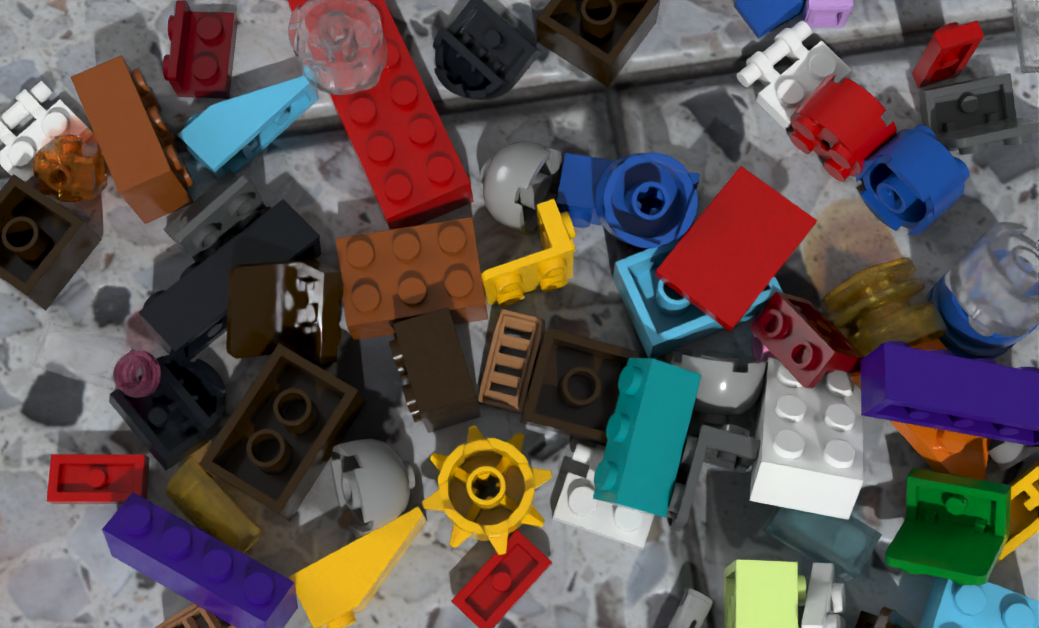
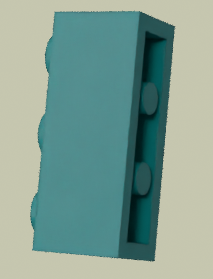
(646, 436)

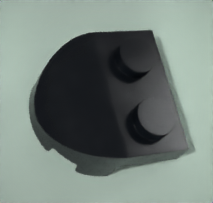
(481, 53)
(179, 413)

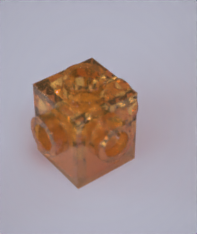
(70, 169)

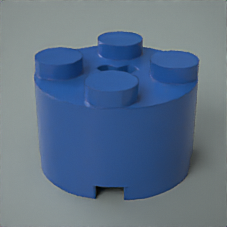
(912, 180)
(668, 185)

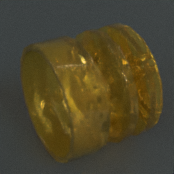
(881, 307)

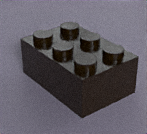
(283, 432)

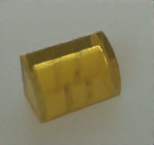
(212, 507)

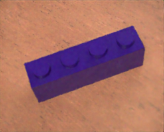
(951, 393)
(199, 566)

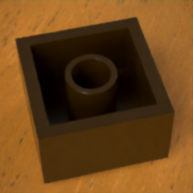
(596, 33)
(40, 242)
(438, 375)
(575, 385)

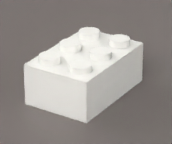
(808, 443)

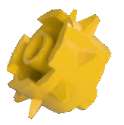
(479, 464)

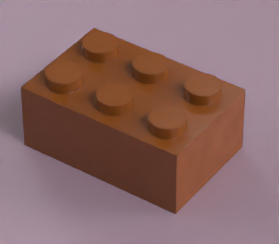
(134, 139)
(410, 274)

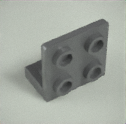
(215, 215)

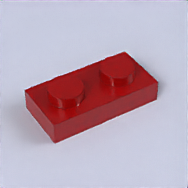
(947, 53)
(97, 478)
(502, 582)

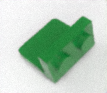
(951, 527)

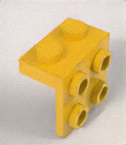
(540, 270)

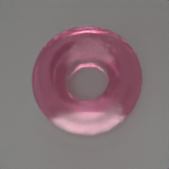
(126, 374)

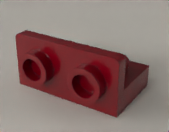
(200, 52)
(804, 339)

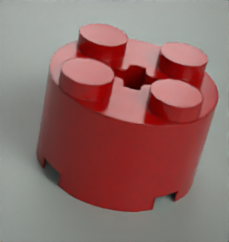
(840, 126)

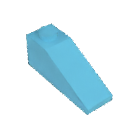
(241, 127)

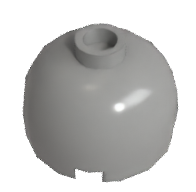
(518, 182)
(727, 382)
(371, 483)

